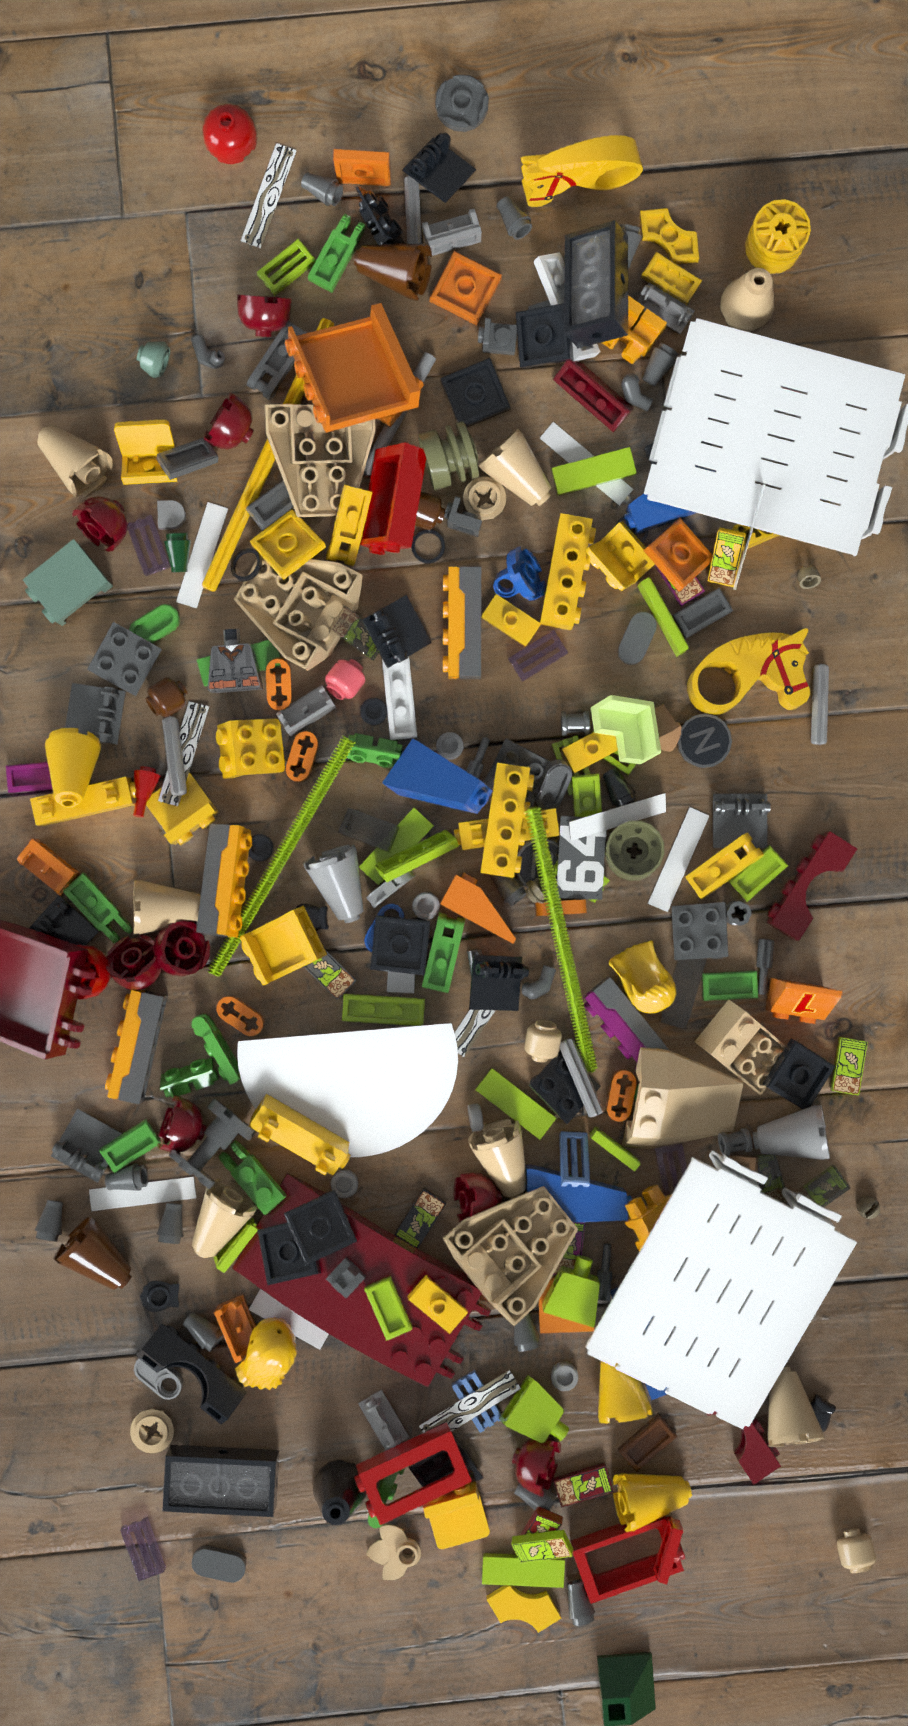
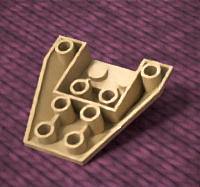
(316, 470)
(300, 608)
(513, 1250)

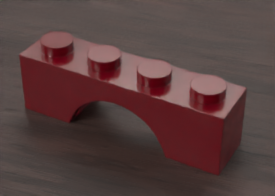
(791, 913)
(754, 1453)

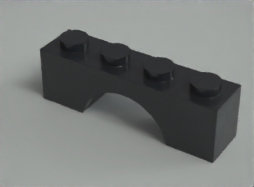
(219, 1392)

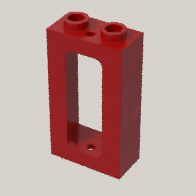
(394, 499)
(402, 1456)
(624, 1577)

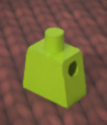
(574, 1293)
(534, 1413)

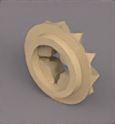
(482, 486)
(157, 1442)

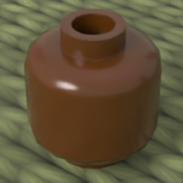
(429, 511)
(166, 697)

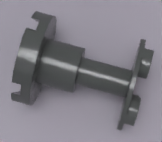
(219, 1134)

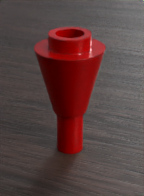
(145, 783)

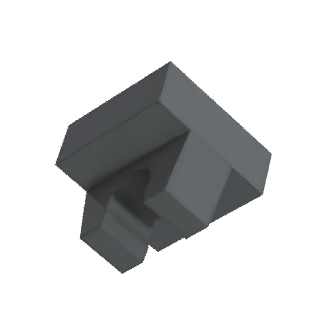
(346, 1277)

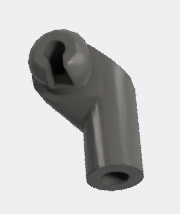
(206, 356)
(632, 392)
(541, 986)

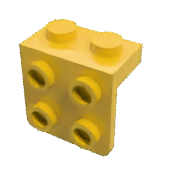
(139, 449)
(620, 557)
(250, 747)
(192, 813)
(457, 1516)

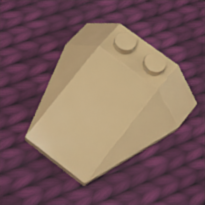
(679, 1101)

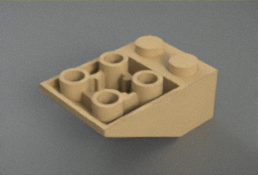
(741, 1045)

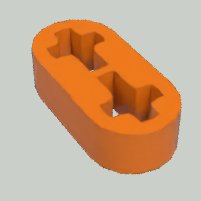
(271, 684)
(295, 755)
(568, 906)
(244, 1010)
(627, 1096)

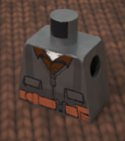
(233, 666)

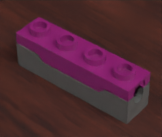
(621, 1019)

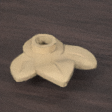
(390, 1553)

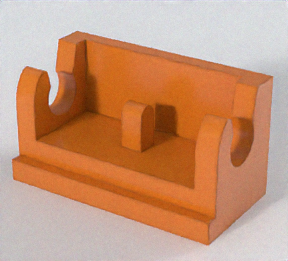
(47, 866)
(236, 1325)

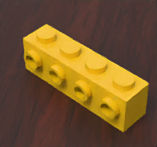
(566, 572)
(505, 820)

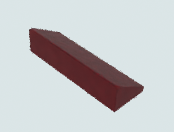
(593, 394)

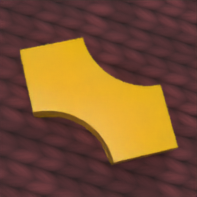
(660, 229)
(534, 1609)

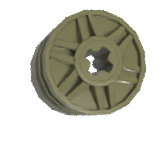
(449, 455)
(648, 843)

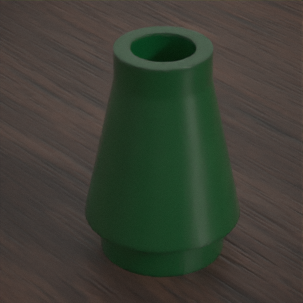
(178, 551)

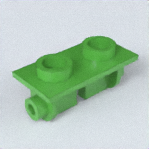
(384, 754)
(176, 1080)

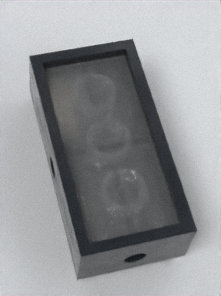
(596, 284)
(221, 1480)

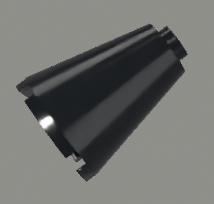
(337, 1491)

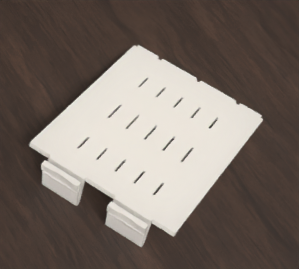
(732, 489)
(774, 1277)

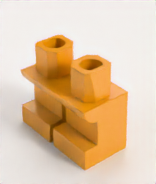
(643, 335)
(645, 1216)

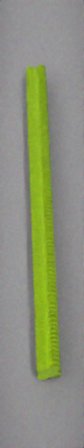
(284, 852)
(564, 949)

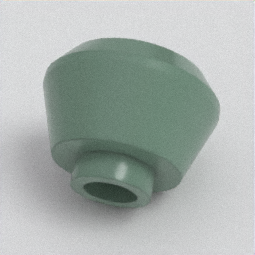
(154, 358)

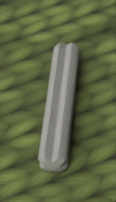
(413, 217)
(820, 704)
(174, 756)
(581, 1078)

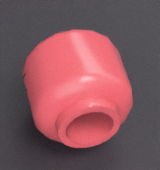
(345, 679)

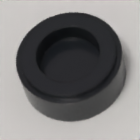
(373, 711)
(261, 848)

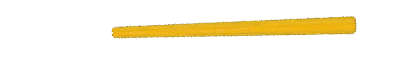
(250, 493)

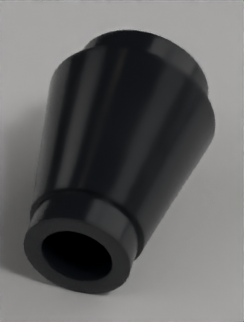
(618, 788)

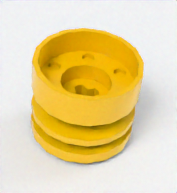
(771, 248)

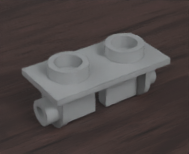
(666, 307)
(383, 1420)

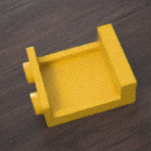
(282, 945)

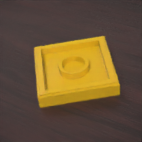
(287, 544)

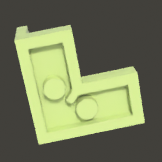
(632, 724)

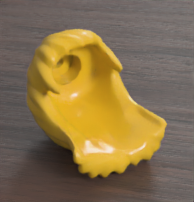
(644, 978)
(268, 1354)

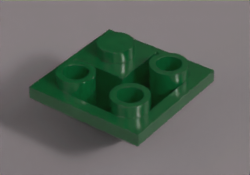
(626, 1687)

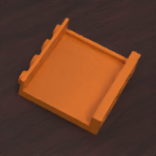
(354, 371)

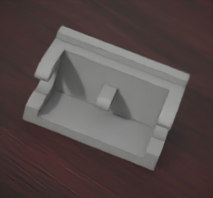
(452, 233)
(306, 710)

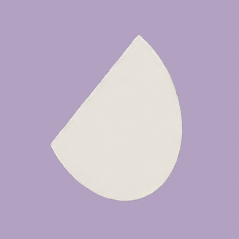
(358, 1084)

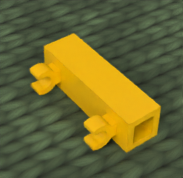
(97, 799)
(473, 833)
(300, 1135)

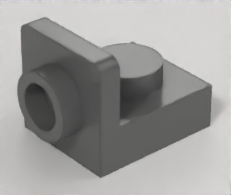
(498, 338)
(464, 522)

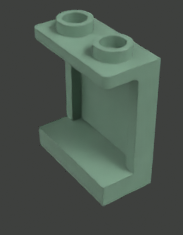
(65, 582)

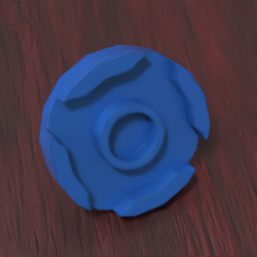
(523, 573)

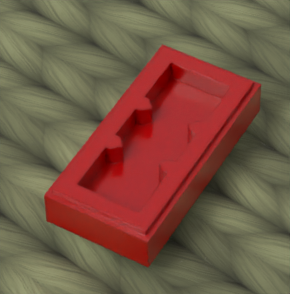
(669, 1550)

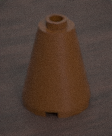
(396, 267)
(94, 1255)

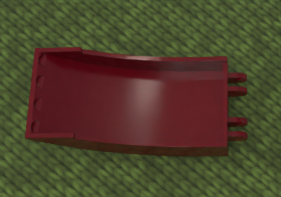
(40, 990)
(352, 1319)

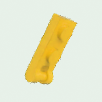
(349, 524)
(723, 866)

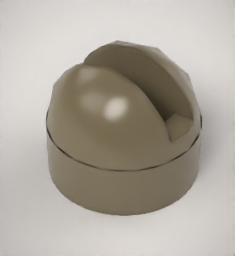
(813, 574)
(865, 1204)

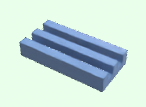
(574, 1180)
(488, 1421)

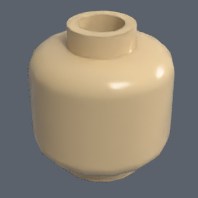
(543, 1040)
(856, 1551)

